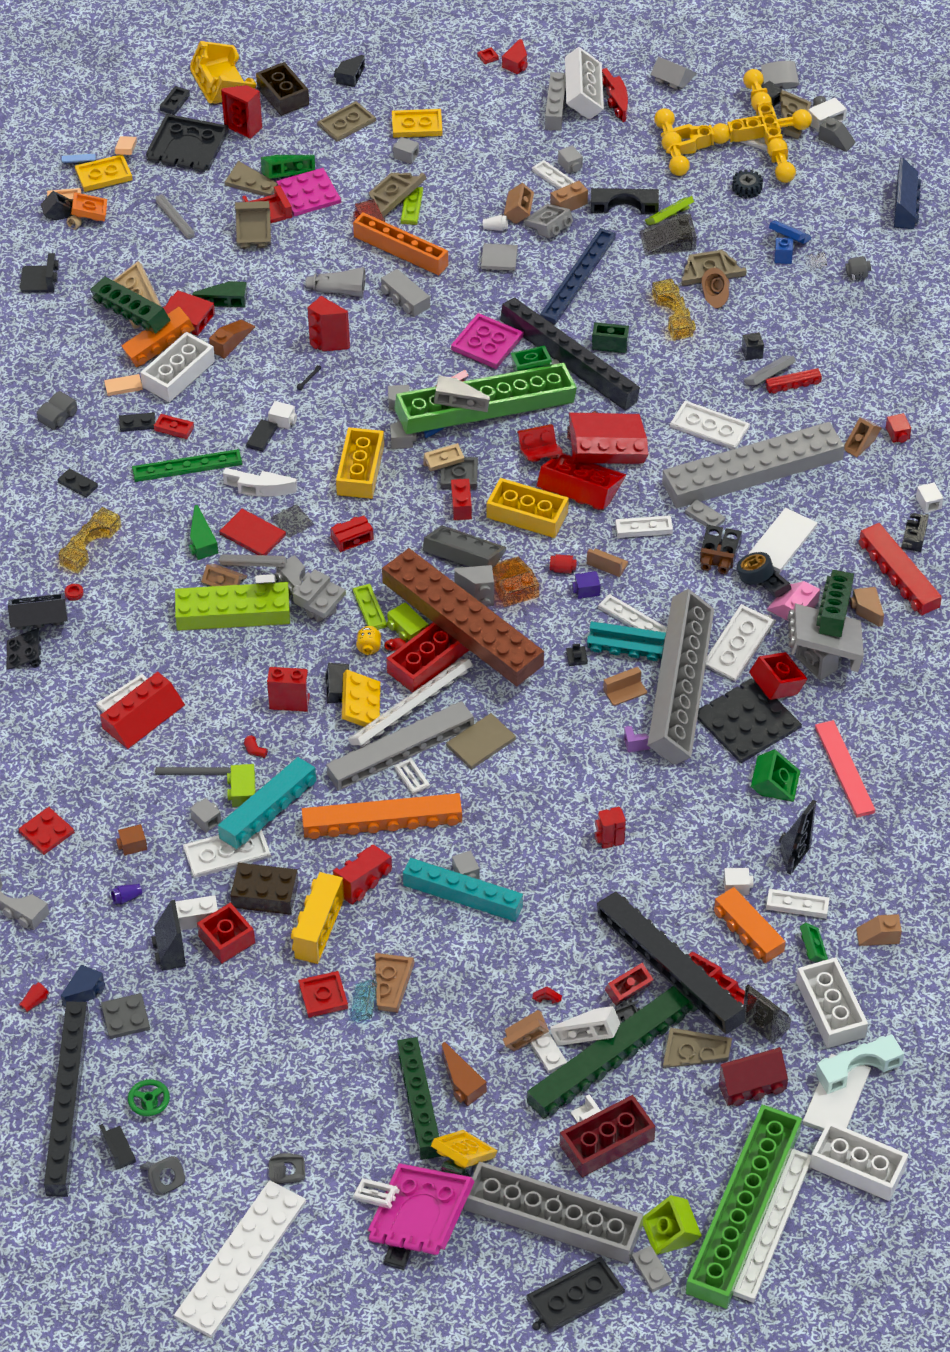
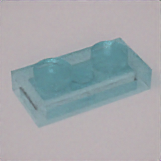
(363, 1000)

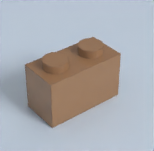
(570, 196)
(518, 203)

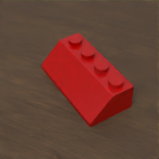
(141, 710)

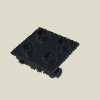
(24, 649)

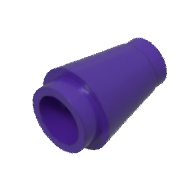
(125, 893)

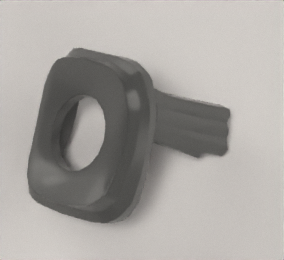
(277, 1168)
(155, 1169)

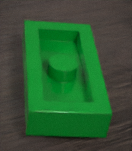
(813, 942)

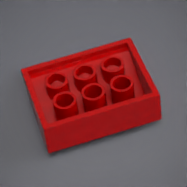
(608, 438)
(580, 481)

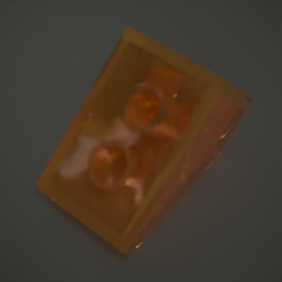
(514, 581)

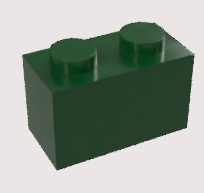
(610, 337)

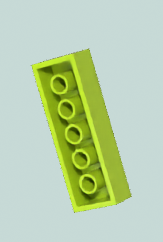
(232, 606)

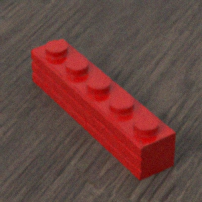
(793, 380)

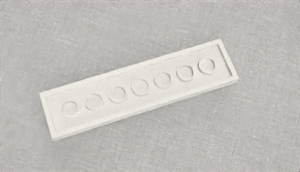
(240, 1259)

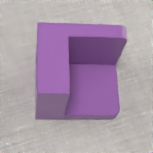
(635, 742)

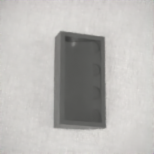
(462, 547)

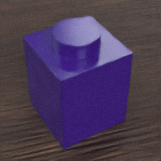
(586, 585)

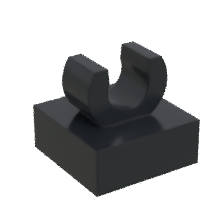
(576, 655)

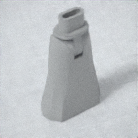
(345, 282)

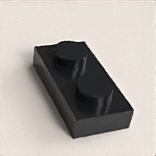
(174, 100)
(137, 422)
(77, 482)
(776, 585)

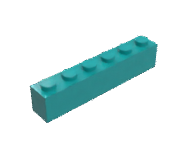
(267, 803)
(463, 889)

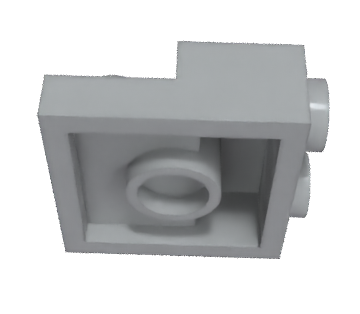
(549, 220)
(317, 594)

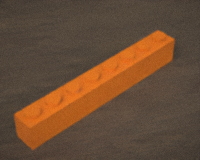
(382, 815)

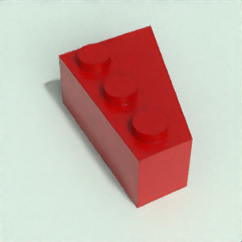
(363, 872)

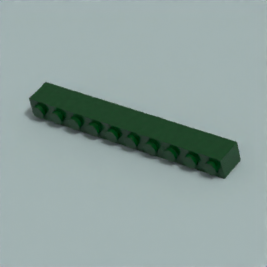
(608, 1053)

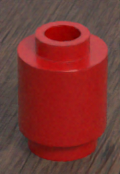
(563, 563)

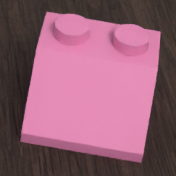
(801, 593)

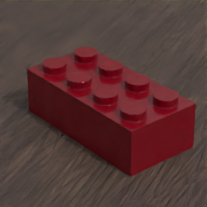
(607, 1135)

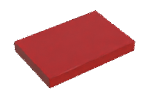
(252, 532)

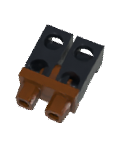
(719, 551)

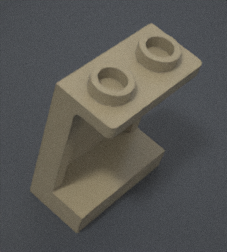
(253, 224)

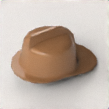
(715, 280)

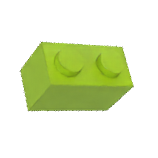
(405, 622)
(242, 783)

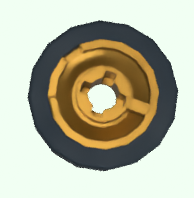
(755, 568)

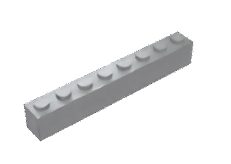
(399, 745)

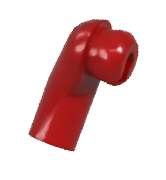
(394, 644)
(252, 747)

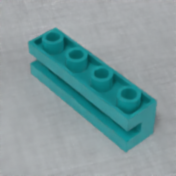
(626, 640)

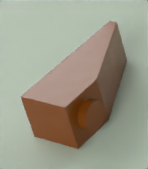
(229, 336)
(464, 1079)

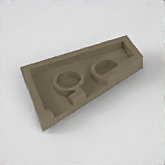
(790, 104)
(249, 180)
(695, 1048)

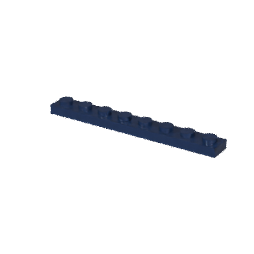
(578, 275)

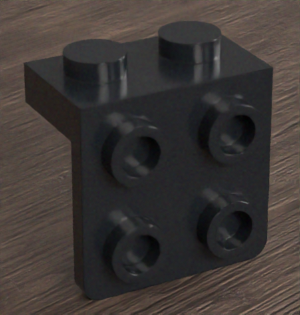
(40, 277)

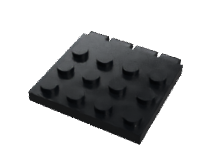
(187, 142)
(747, 720)

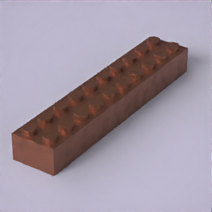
(463, 617)

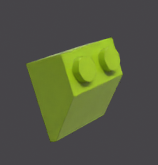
(671, 1225)

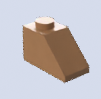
(861, 437)
(867, 605)
(880, 931)

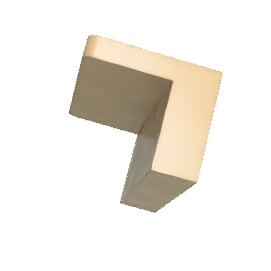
(443, 457)

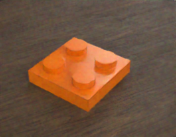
(89, 207)

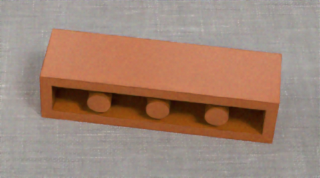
(148, 344)
(749, 925)

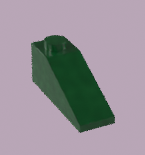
(225, 294)

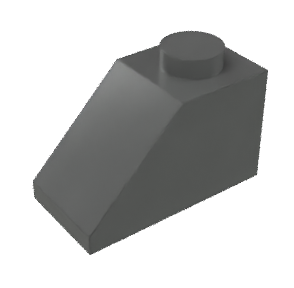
(835, 134)

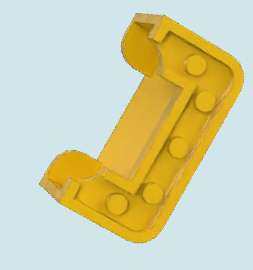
(215, 69)

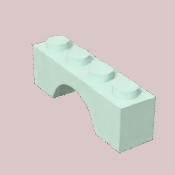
(882, 1053)

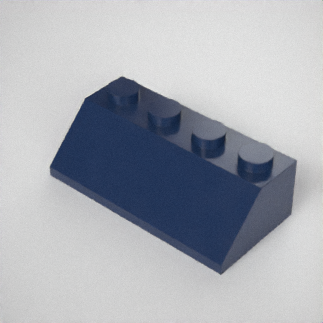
(907, 196)

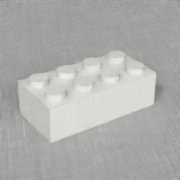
(584, 83)
(177, 366)
(831, 1002)
(859, 1161)

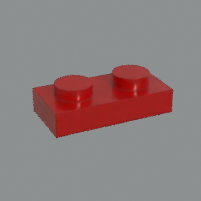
(173, 426)

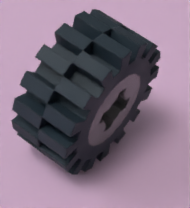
(747, 183)

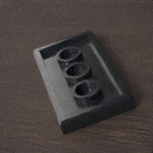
(575, 1294)

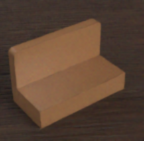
(606, 562)
(220, 576)
(624, 686)
(525, 1031)

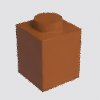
(131, 840)

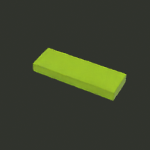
(411, 207)
(369, 606)

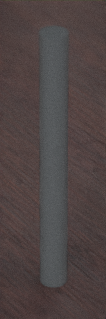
(192, 770)

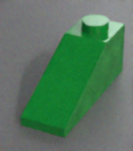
(286, 165)
(202, 539)

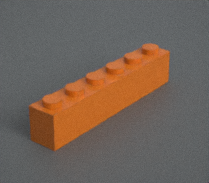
(400, 243)

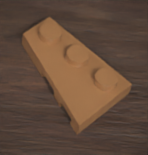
(392, 979)

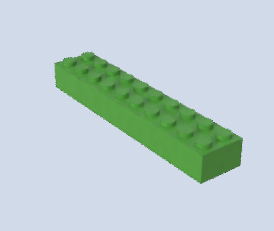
(507, 392)
(743, 1206)

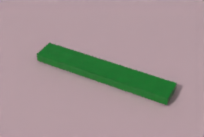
(186, 465)

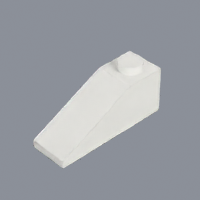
(589, 1026)

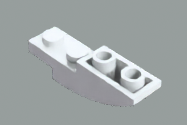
(264, 485)

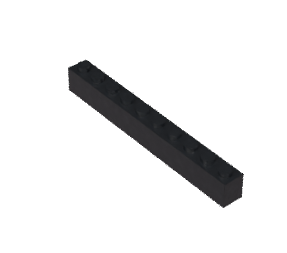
(571, 353)
(671, 962)
(66, 1099)

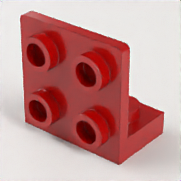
(538, 443)

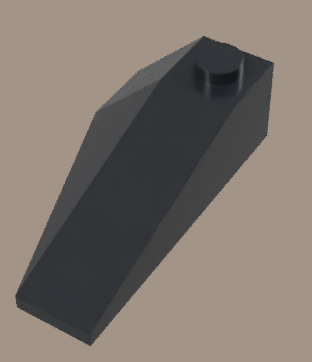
(798, 838)

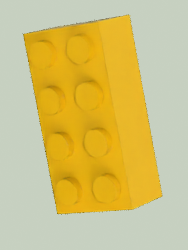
(360, 463)
(527, 507)
(318, 917)

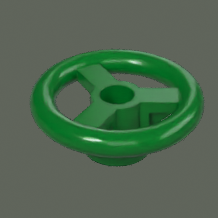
(150, 1107)

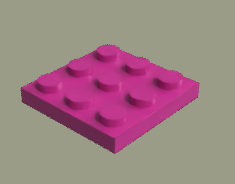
(309, 191)
(487, 341)

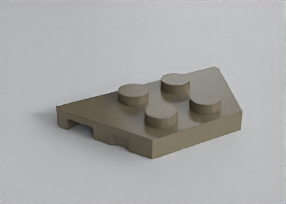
(394, 190)
(701, 262)

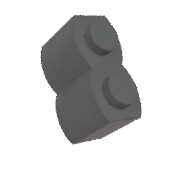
(57, 410)

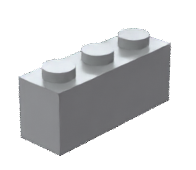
(405, 292)

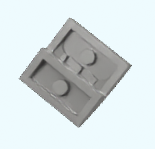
(781, 73)
(499, 257)

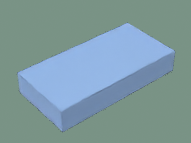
(78, 158)

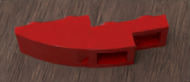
(617, 94)

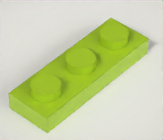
(682, 205)

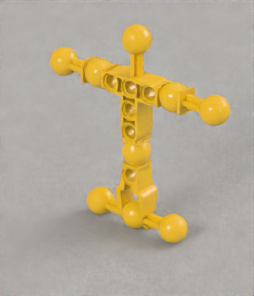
(762, 125)

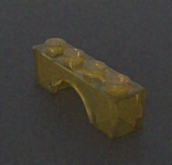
(667, 294)
(101, 525)

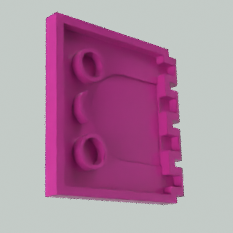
(423, 1209)

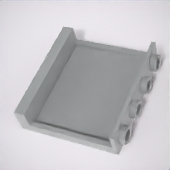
(806, 634)

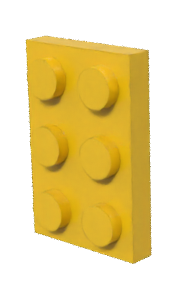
(417, 123)
(103, 173)
(360, 698)
(463, 1148)

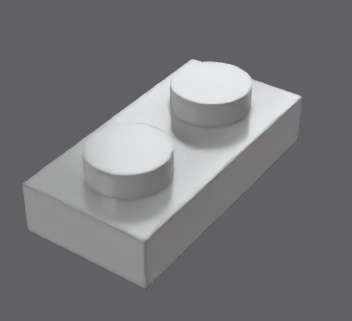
(704, 514)
(651, 1269)

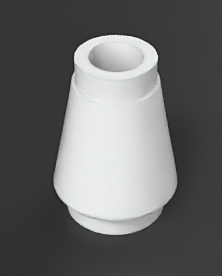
(496, 223)

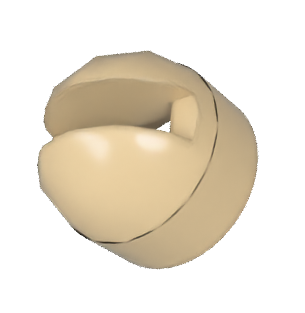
(74, 220)

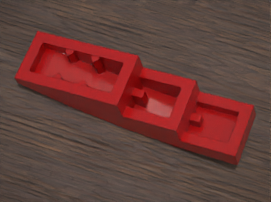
(723, 980)

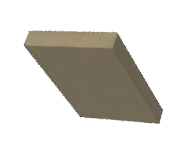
(346, 121)
(481, 741)

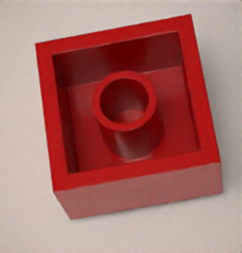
(778, 675)
(226, 932)

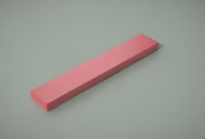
(845, 769)

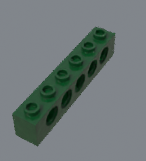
(129, 305)
(835, 603)
(418, 1096)

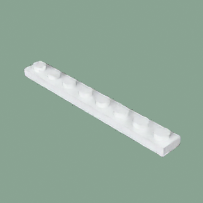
(405, 706)
(772, 1226)

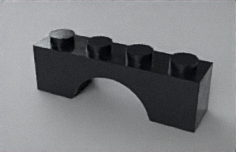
(606, 198)

